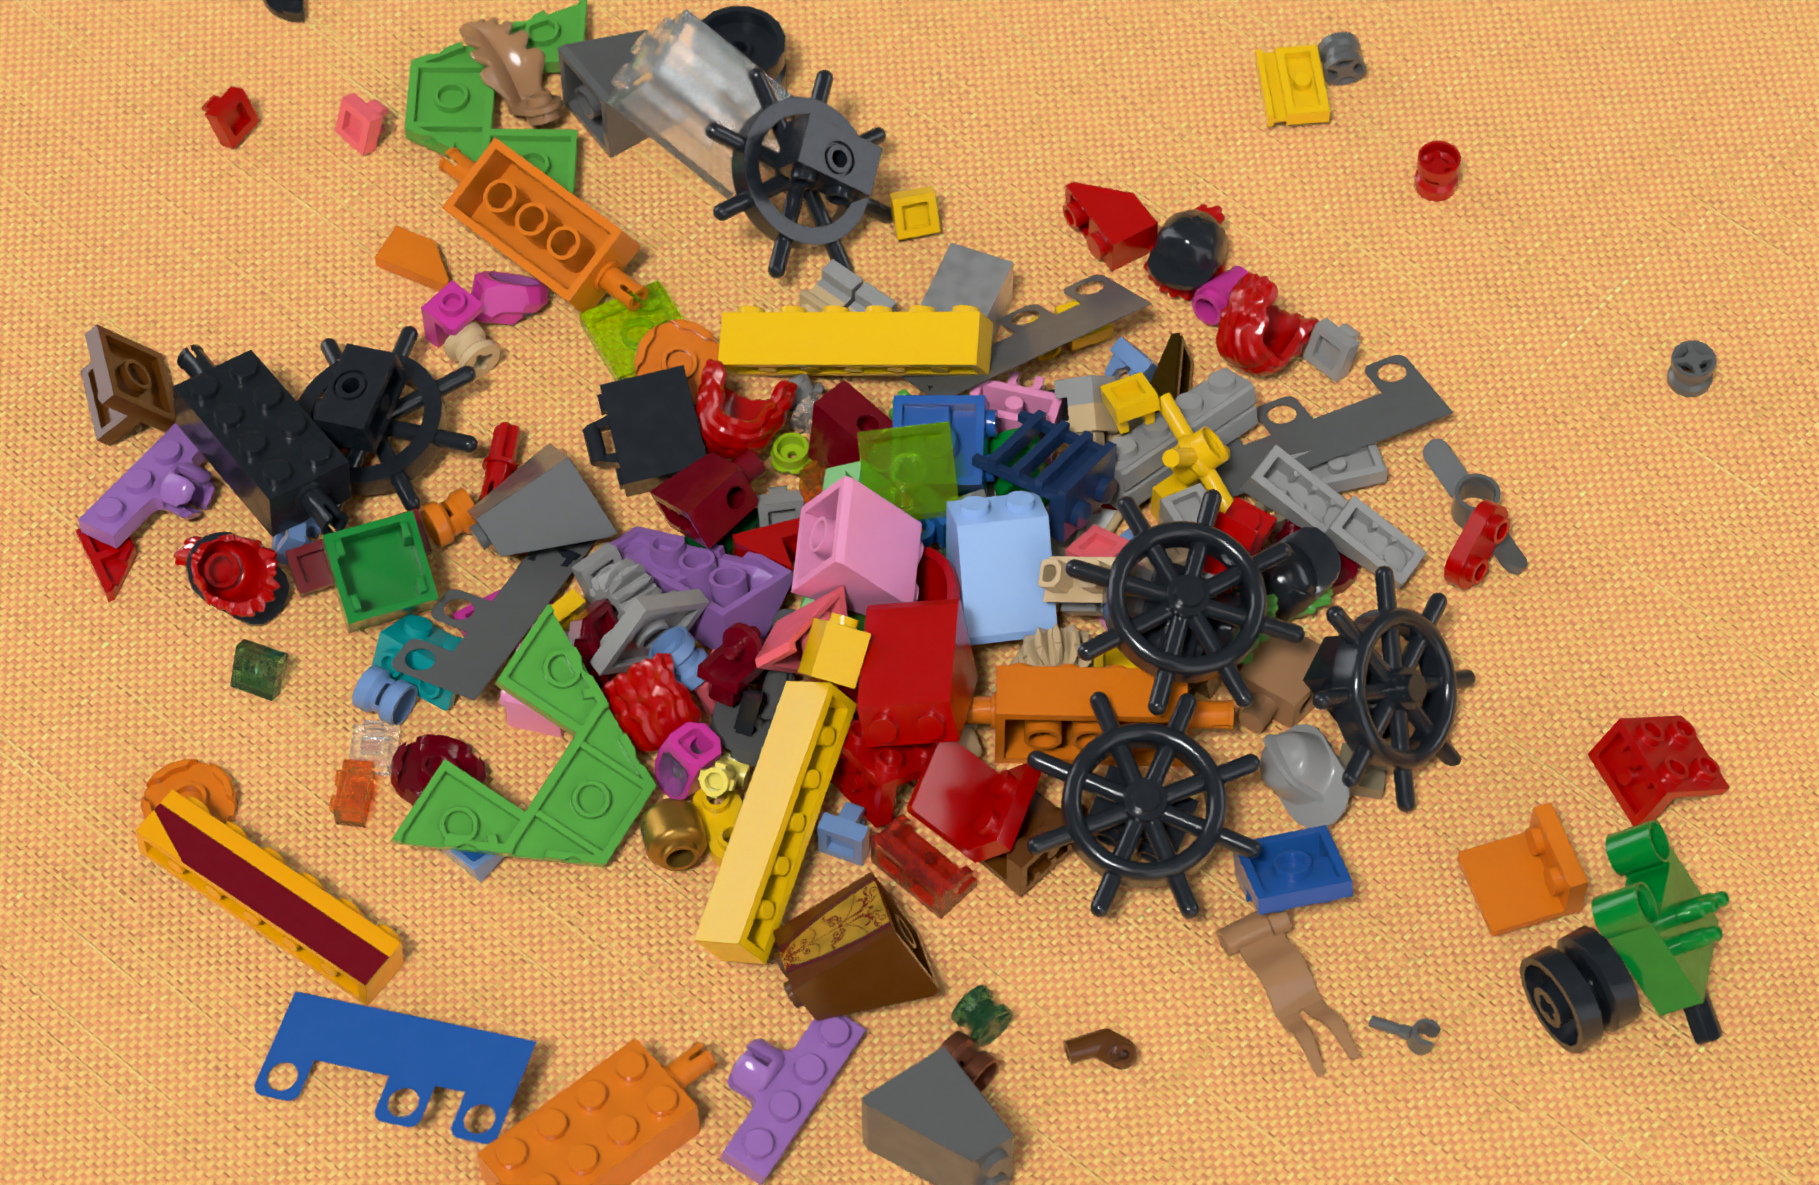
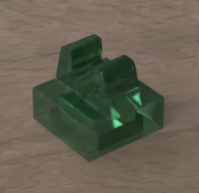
(258, 669)

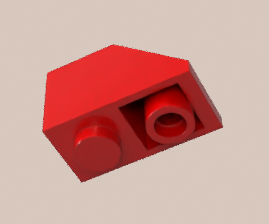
(1111, 221)

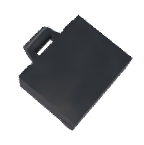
(650, 429)

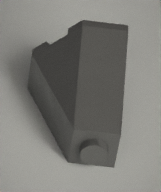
(539, 508)

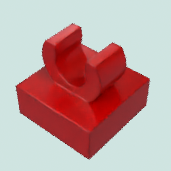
(230, 116)

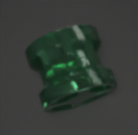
(982, 1015)

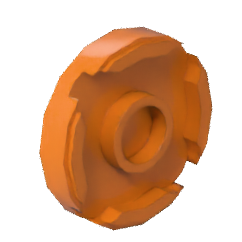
(676, 345)
(194, 779)

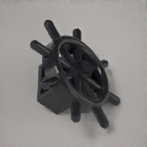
(814, 156)
(361, 410)
(1181, 599)
(1380, 695)
(1141, 811)

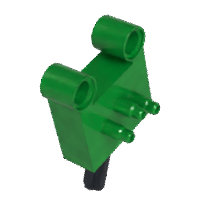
(1662, 925)

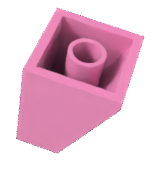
(857, 542)

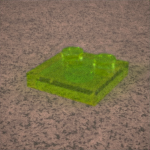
(618, 331)
(911, 467)

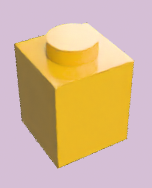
(835, 650)

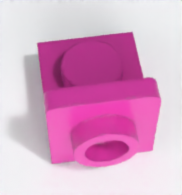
(449, 313)

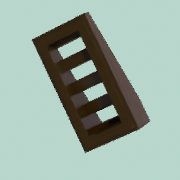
(1174, 369)

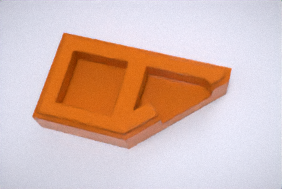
(413, 258)

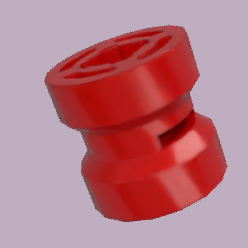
(1437, 171)

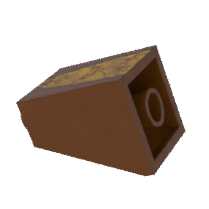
(853, 954)

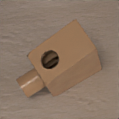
(1278, 683)

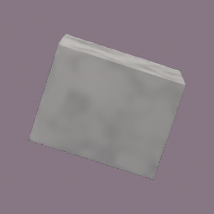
(972, 280)

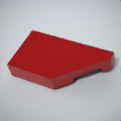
(108, 563)

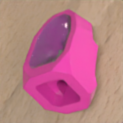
(507, 296)
(683, 757)

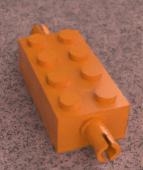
(542, 227)
(1053, 713)
(603, 1125)

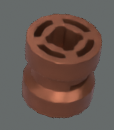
(977, 1065)

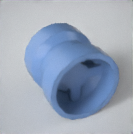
(686, 656)
(384, 695)

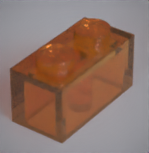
(812, 479)
(353, 793)

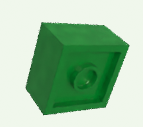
(380, 571)

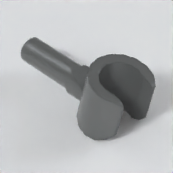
(1411, 1034)

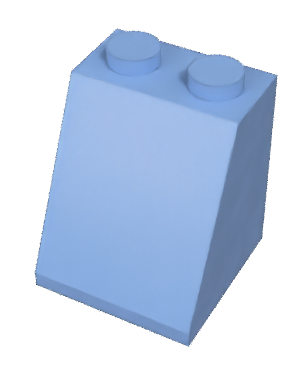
(998, 561)

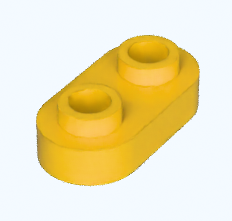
(718, 820)

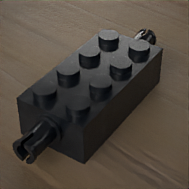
(261, 442)

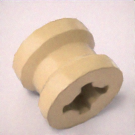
(472, 349)

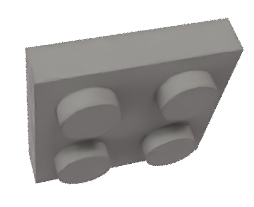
(642, 623)

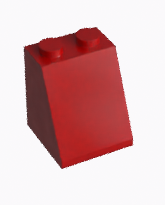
(915, 673)

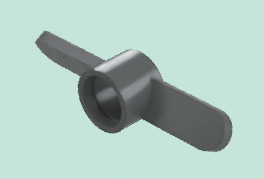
(1463, 485)

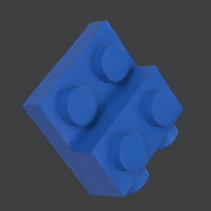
(970, 429)
(1293, 871)

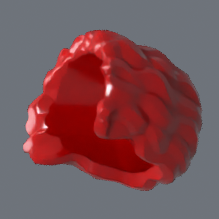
(1257, 334)
(734, 422)
(650, 702)

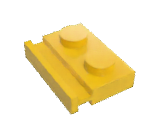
(1292, 85)

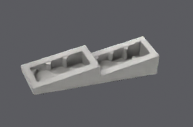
(1351, 525)

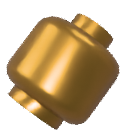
(673, 834)

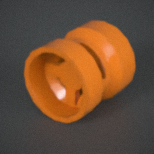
(448, 517)

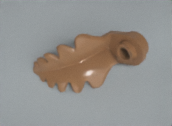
(512, 69)

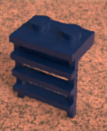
(1073, 482)

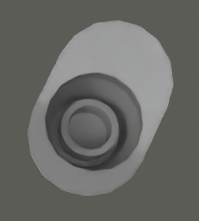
(1305, 775)

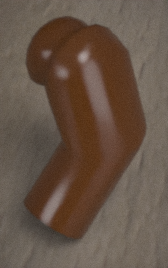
(1103, 1045)

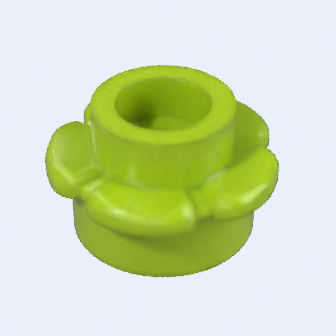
(788, 445)

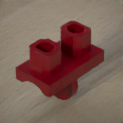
(733, 664)

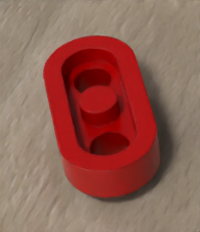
(1470, 555)

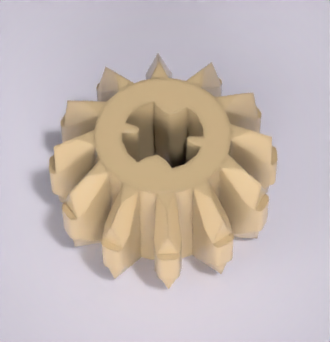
(1054, 647)

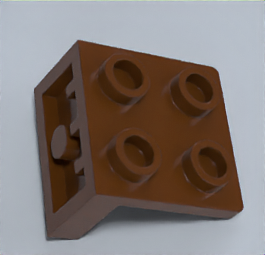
(1019, 867)

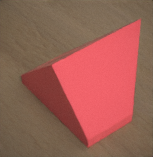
(789, 635)

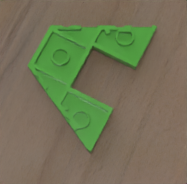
(456, 109)
(584, 800)

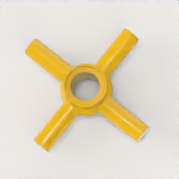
(1195, 453)

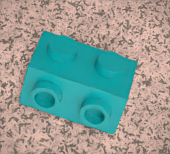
(395, 637)

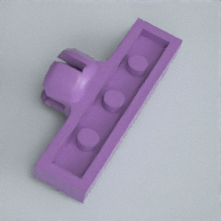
(160, 480)
(784, 1091)

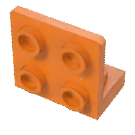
(1526, 875)

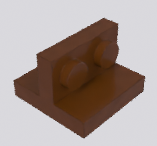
(125, 386)

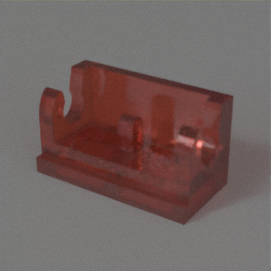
(920, 867)

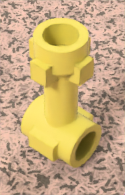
(724, 776)

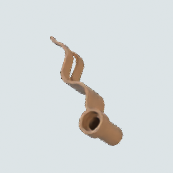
(1285, 979)

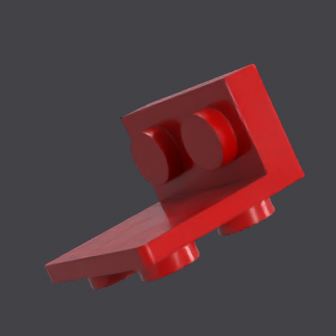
(1654, 762)
(873, 773)
(971, 801)

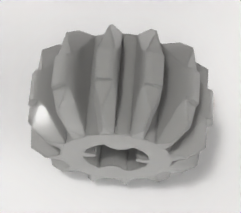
(621, 583)

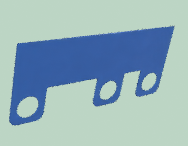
(406, 1048)

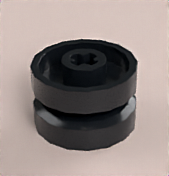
(753, 35)
(1579, 989)

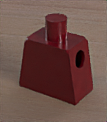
(836, 423)
(709, 496)

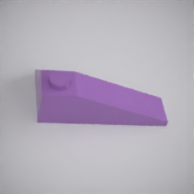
(737, 587)

